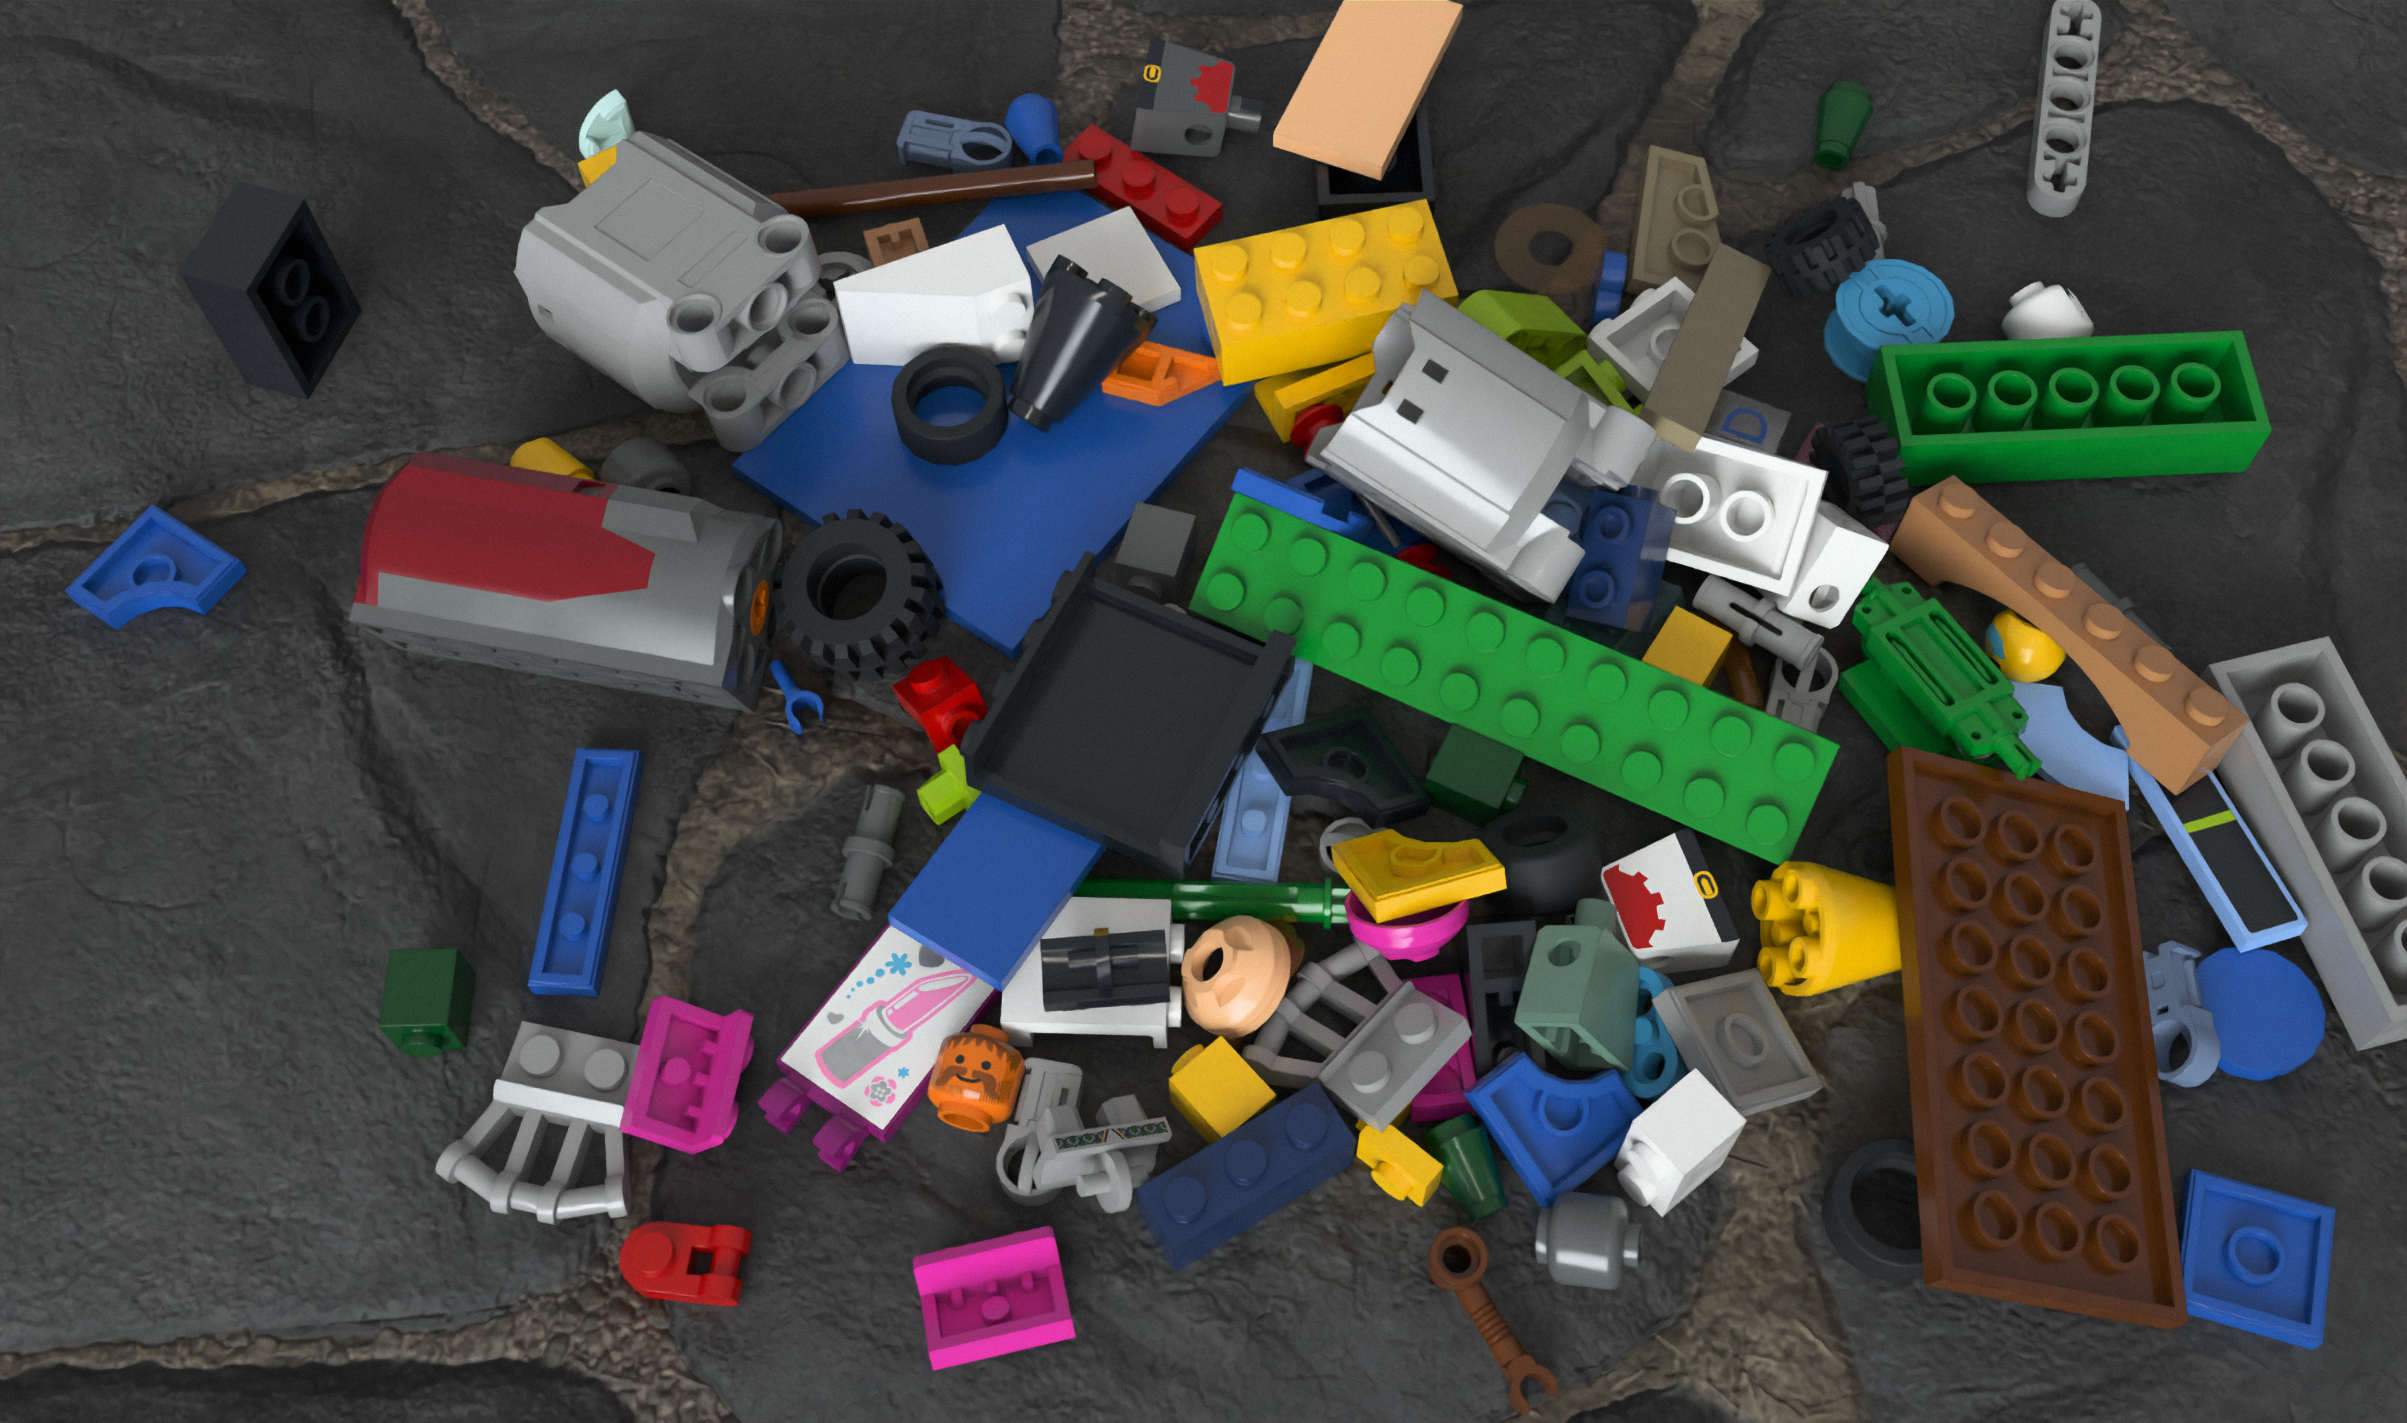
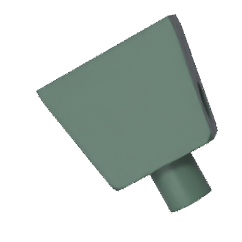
(1582, 992)

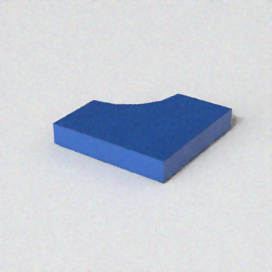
(155, 567)
(1553, 1126)

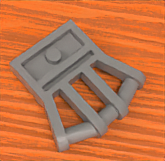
(1381, 1060)
(559, 1081)

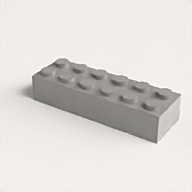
(2329, 819)

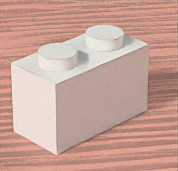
(1677, 1143)

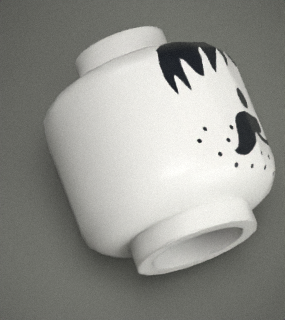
(2046, 314)

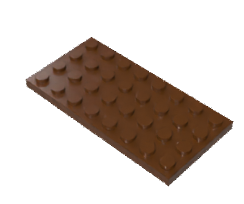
(2030, 1045)

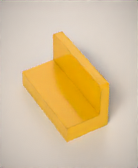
(1334, 383)

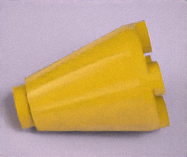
(1824, 928)

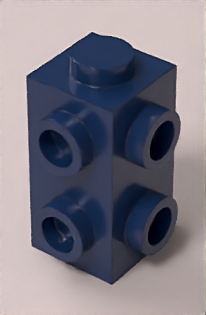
(1623, 560)

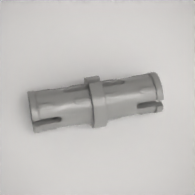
(1795, 644)

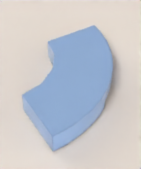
(2067, 751)

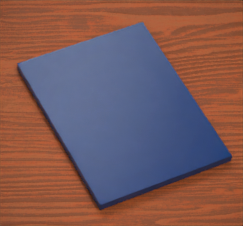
(1034, 501)

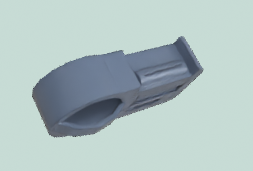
(948, 140)
(2178, 1008)

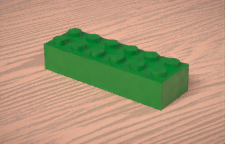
(2070, 407)

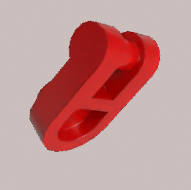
(662, 1259)

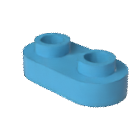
(1653, 1044)

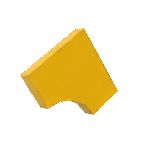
(1409, 876)

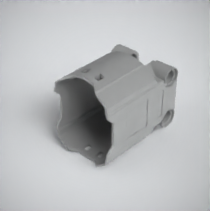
(685, 290)
(1478, 446)

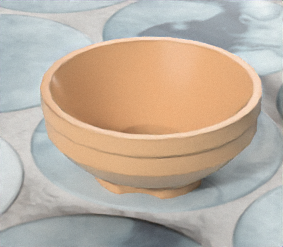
(1248, 981)

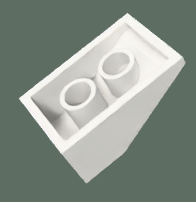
(948, 296)
(1735, 508)

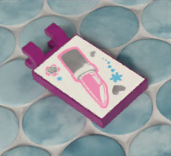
(875, 1044)

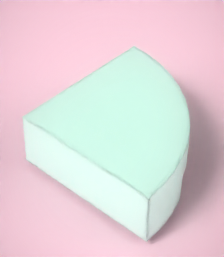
(605, 125)

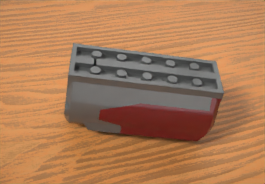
(571, 579)

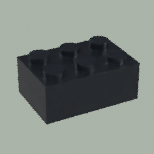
(1405, 180)
(272, 289)

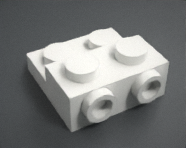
(1643, 334)

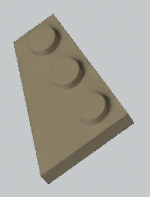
(1673, 222)

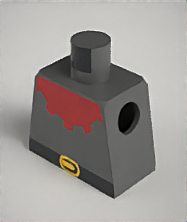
(1189, 103)

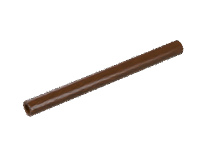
(939, 189)

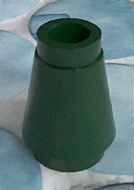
(1840, 122)
(1468, 1166)

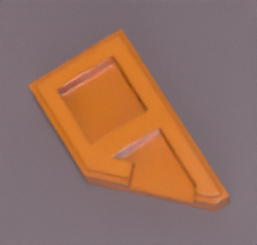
(1161, 374)

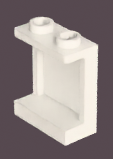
(1023, 997)

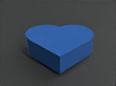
(1607, 287)

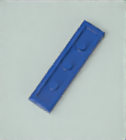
(586, 873)

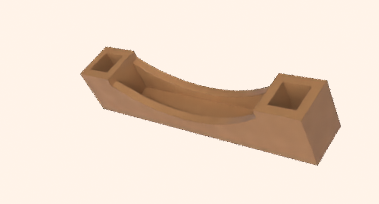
(2168, 713)

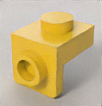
(1398, 1162)

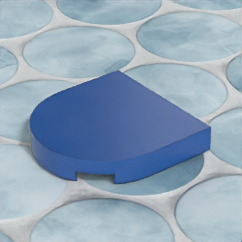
(1302, 504)

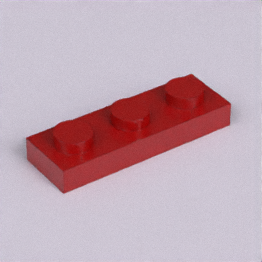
(1154, 194)

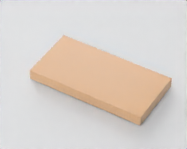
(1367, 82)

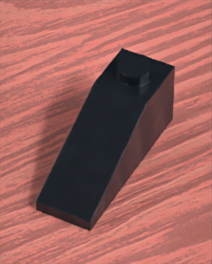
(1492, 974)

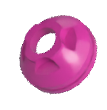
(1408, 937)

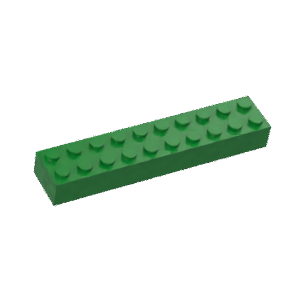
(1517, 679)

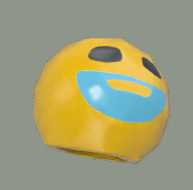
(2021, 648)

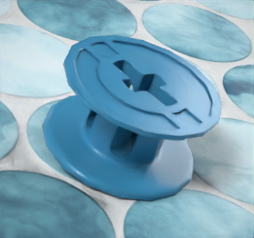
(1885, 306)

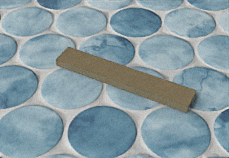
(1704, 348)

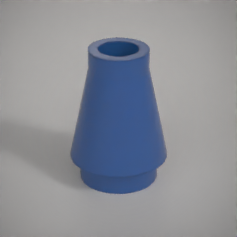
(1035, 128)

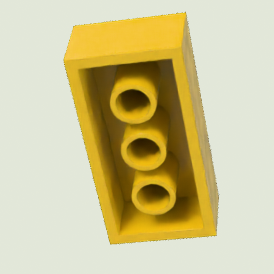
(1316, 289)

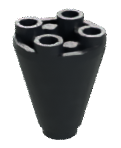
(1073, 343)

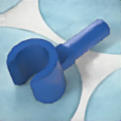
(796, 697)

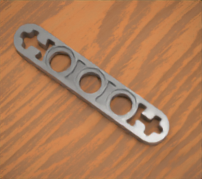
(2057, 123)

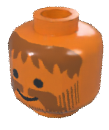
(976, 1078)

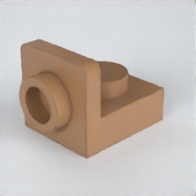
(895, 241)

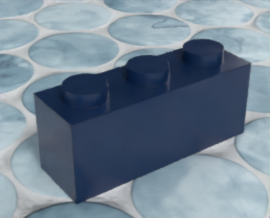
(1245, 1176)

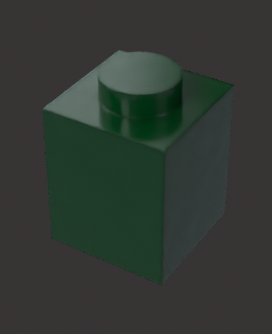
(1476, 777)
(427, 1000)

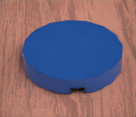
(2261, 1011)

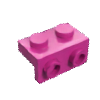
(687, 1076)
(993, 1297)

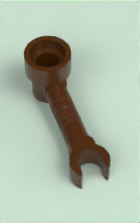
(1477, 1302)

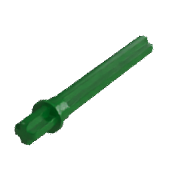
(1232, 898)

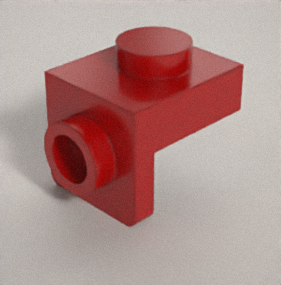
(941, 701)

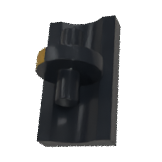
(1104, 970)

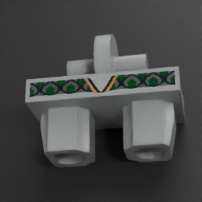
(1099, 1159)

